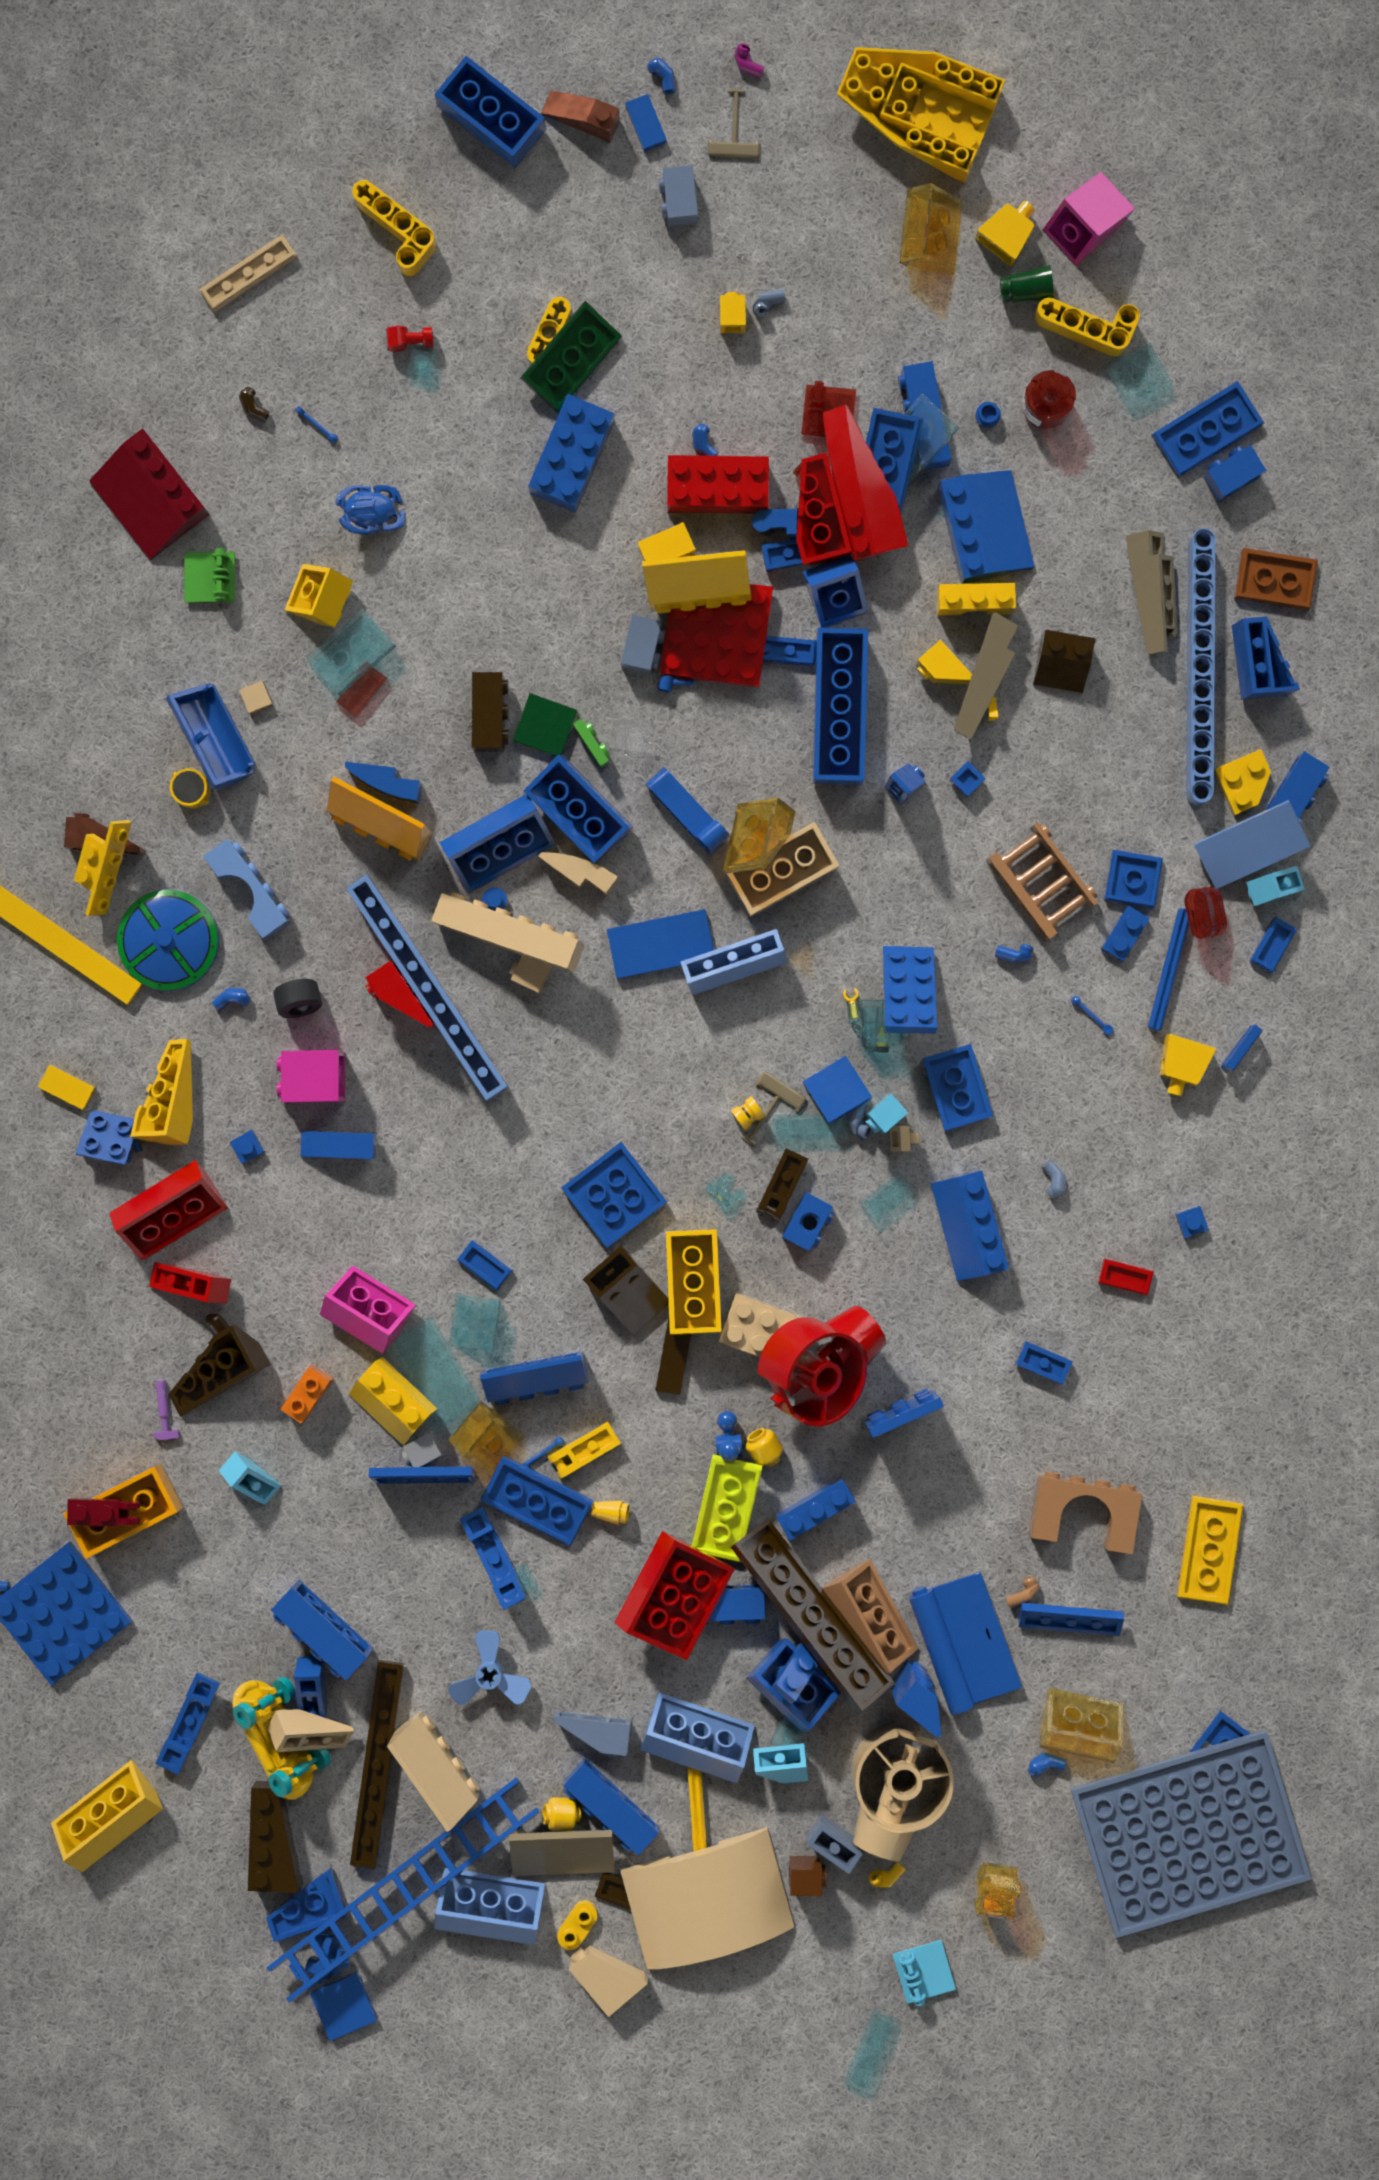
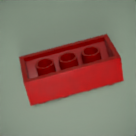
(167, 1210)

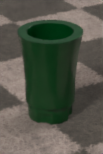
(1027, 286)

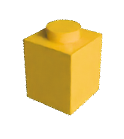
(732, 313)

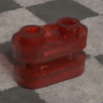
(1205, 912)

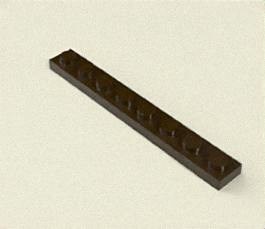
(376, 1764)

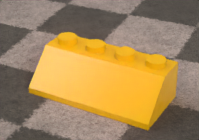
(105, 1817)

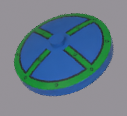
(168, 940)

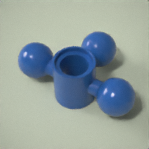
(728, 1445)

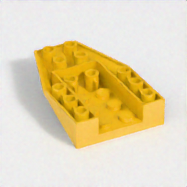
(923, 103)

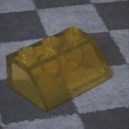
(930, 230)
(1082, 1725)

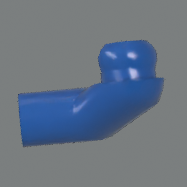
(660, 67)
(1045, 1761)

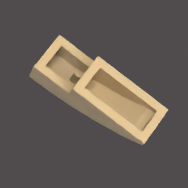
(580, 871)

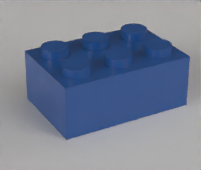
(812, 1701)

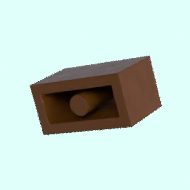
(806, 1876)

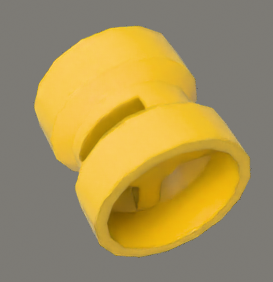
(753, 1111)

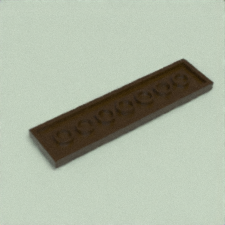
(813, 1616)

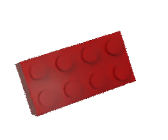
(717, 484)

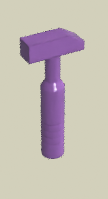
(163, 1413)

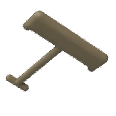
(734, 149)
(781, 1091)

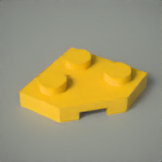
(1244, 781)

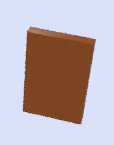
(1276, 579)

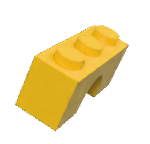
(986, 597)

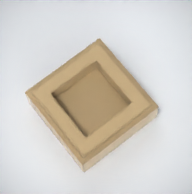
(256, 697)

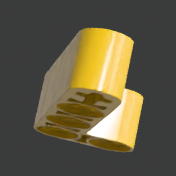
(392, 221)
(1085, 321)

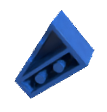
(1260, 661)

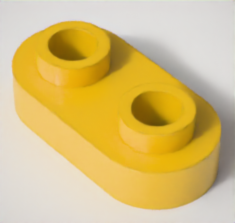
(576, 1925)

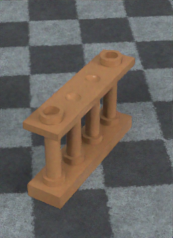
(1032, 904)

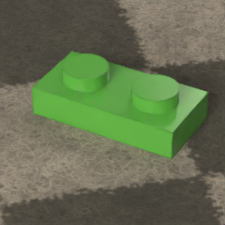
(587, 735)

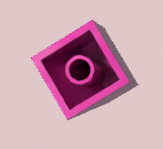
(1088, 218)
(311, 1076)

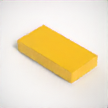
(66, 1087)

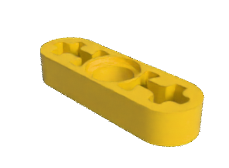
(545, 322)

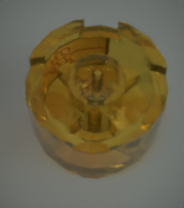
(997, 1890)

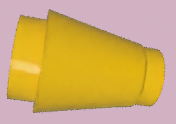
(611, 1511)

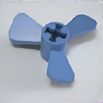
(513, 1686)

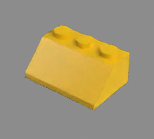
(392, 1400)

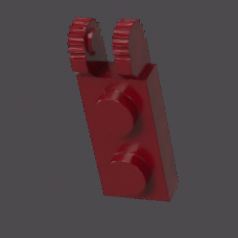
(100, 1512)

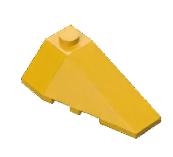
(169, 1106)

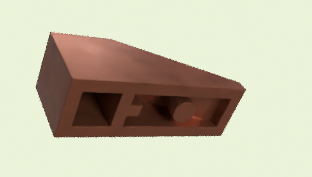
(583, 114)
(82, 824)

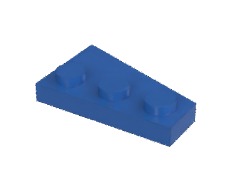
(308, 1908)

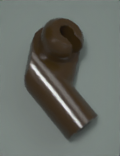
(216, 1323)

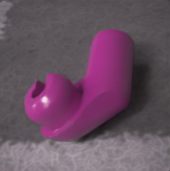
(745, 62)

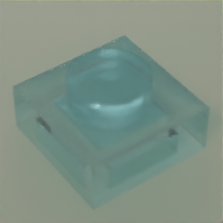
(422, 364)

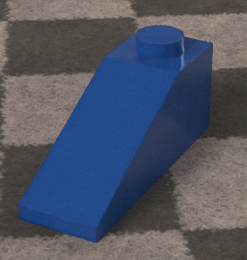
(905, 782)
(311, 1685)

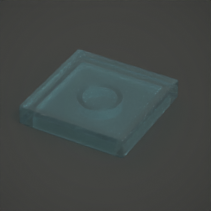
(1139, 377)

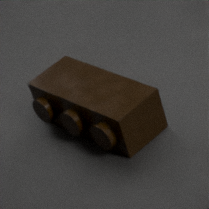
(489, 711)

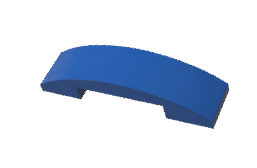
(494, 1558)
(188, 1723)

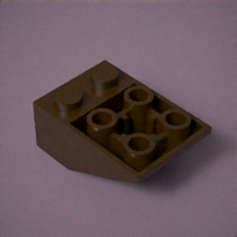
(626, 1290)

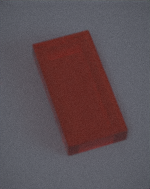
(362, 692)

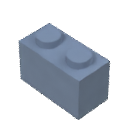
(680, 196)
(642, 644)
(834, 1844)

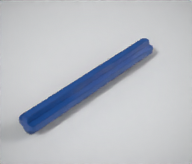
(1169, 971)

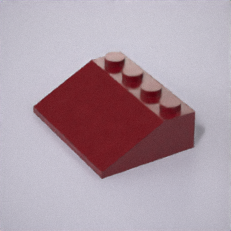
(147, 494)

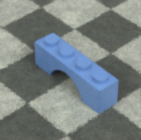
(266, 914)

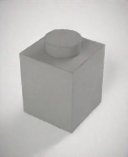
(422, 1450)

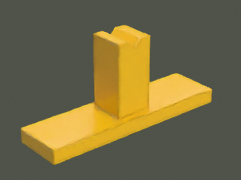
(992, 710)

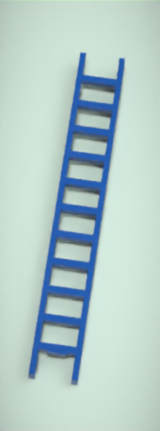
(296, 1966)

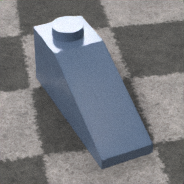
(601, 1733)

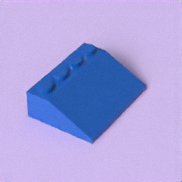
(985, 525)

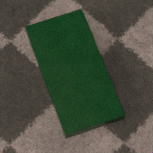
(570, 356)

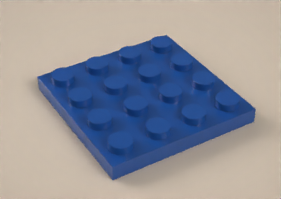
(61, 1613)

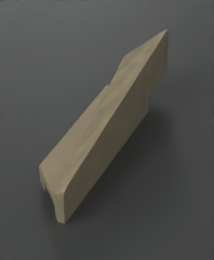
(1154, 588)
(987, 674)

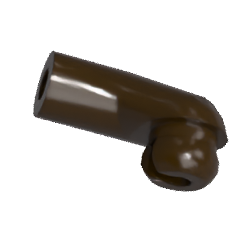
(249, 406)

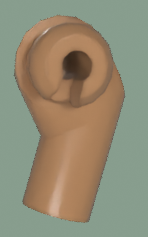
(1026, 1594)

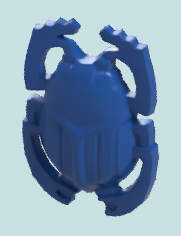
(369, 509)

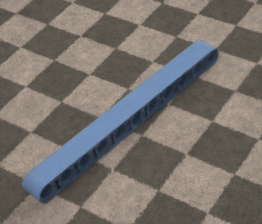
(1206, 656)

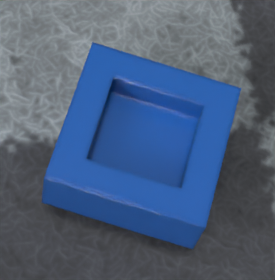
(967, 779)
(247, 1146)
(1191, 1221)

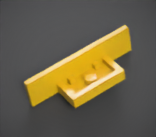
(100, 865)

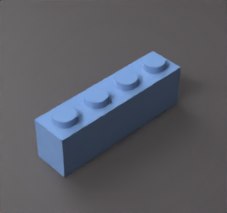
(734, 962)

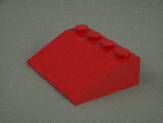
(674, 1596)

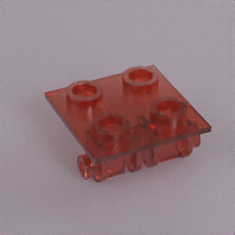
(822, 399)

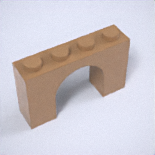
(1055, 1492)

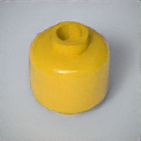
(764, 1447)
(561, 1814)

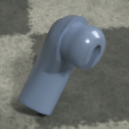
(765, 301)
(857, 1124)
(1058, 1179)

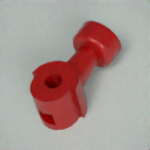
(399, 338)

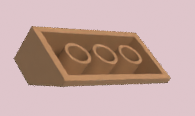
(872, 1614)

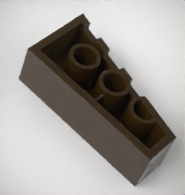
(271, 1845)

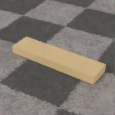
(248, 273)

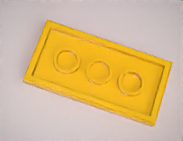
(1210, 1550)

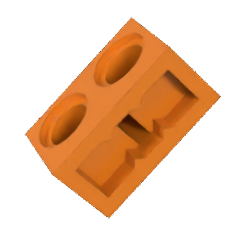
(306, 1394)

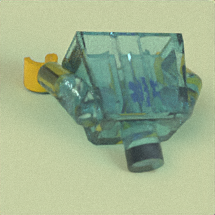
(868, 1024)

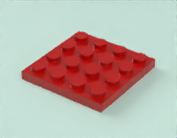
(719, 642)

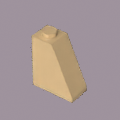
(606, 1978)

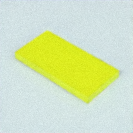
(726, 1506)

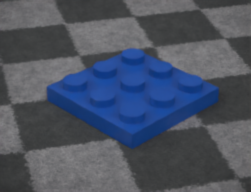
(614, 1194)
(902, 1412)

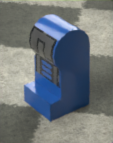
(776, 520)

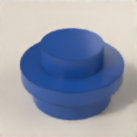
(988, 414)
(494, 898)

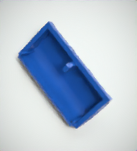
(212, 735)

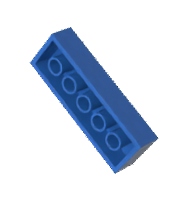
(840, 706)

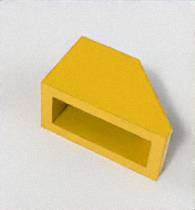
(942, 666)

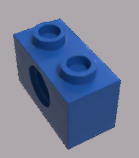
(808, 1206)

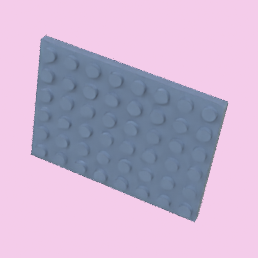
(1190, 1833)

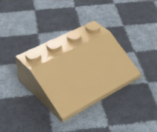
(433, 1769)

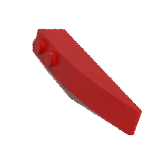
(863, 493)

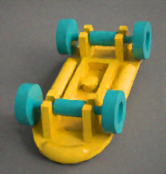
(288, 1771)

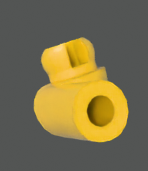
(886, 1878)

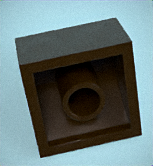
(1063, 661)

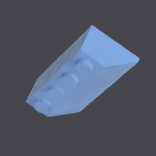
(697, 1737)
(490, 1907)

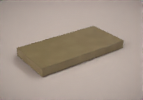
(562, 1853)

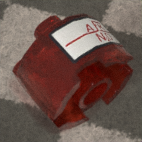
(1053, 386)

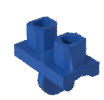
(330, 1945)

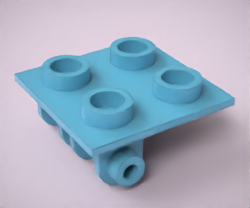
(924, 1972)

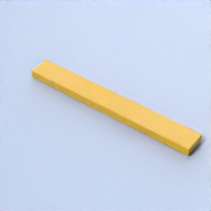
(67, 947)

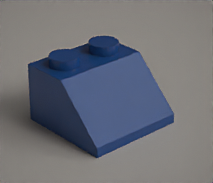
(835, 590)

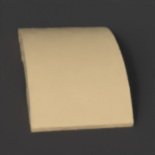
(708, 1901)

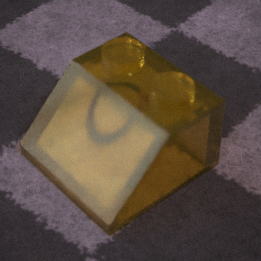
(486, 1437)

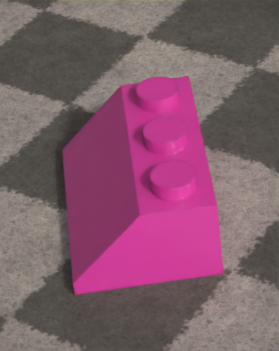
(367, 1309)

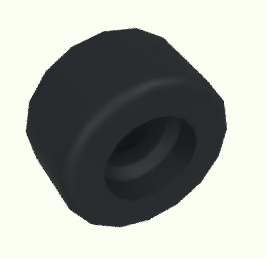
(297, 998)

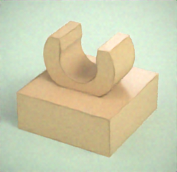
(901, 1138)

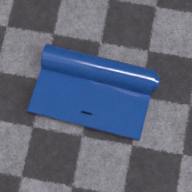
(963, 1656)

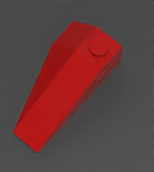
(820, 519)

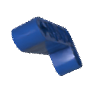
(687, 811)

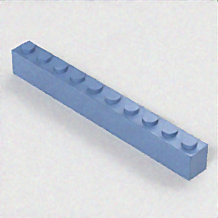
(427, 987)

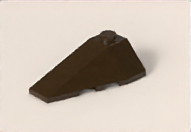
(223, 1364)

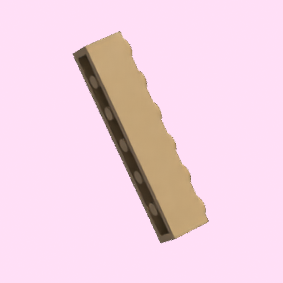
(508, 932)

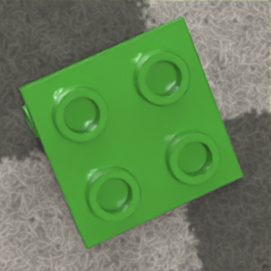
(209, 576)

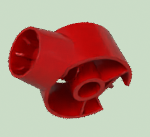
(825, 1380)

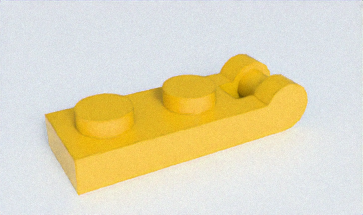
(585, 1449)

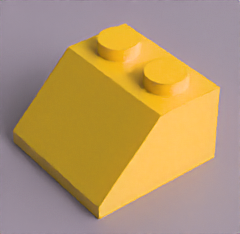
(319, 595)

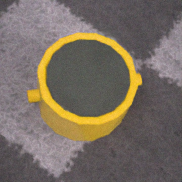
(190, 788)

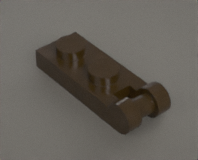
(782, 1184)

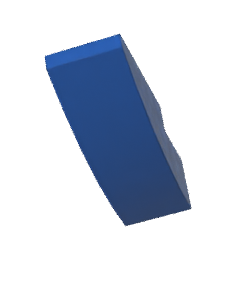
(385, 781)
(338, 1145)

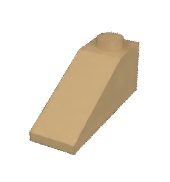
(306, 1731)

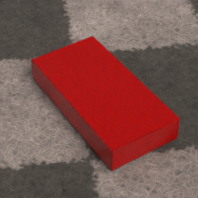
(1125, 1276)

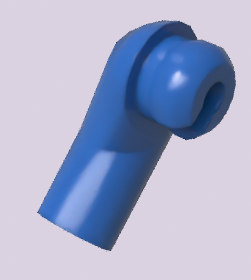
(700, 441)
(1012, 955)
(234, 995)

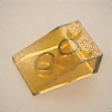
(758, 834)

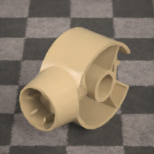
(885, 1830)

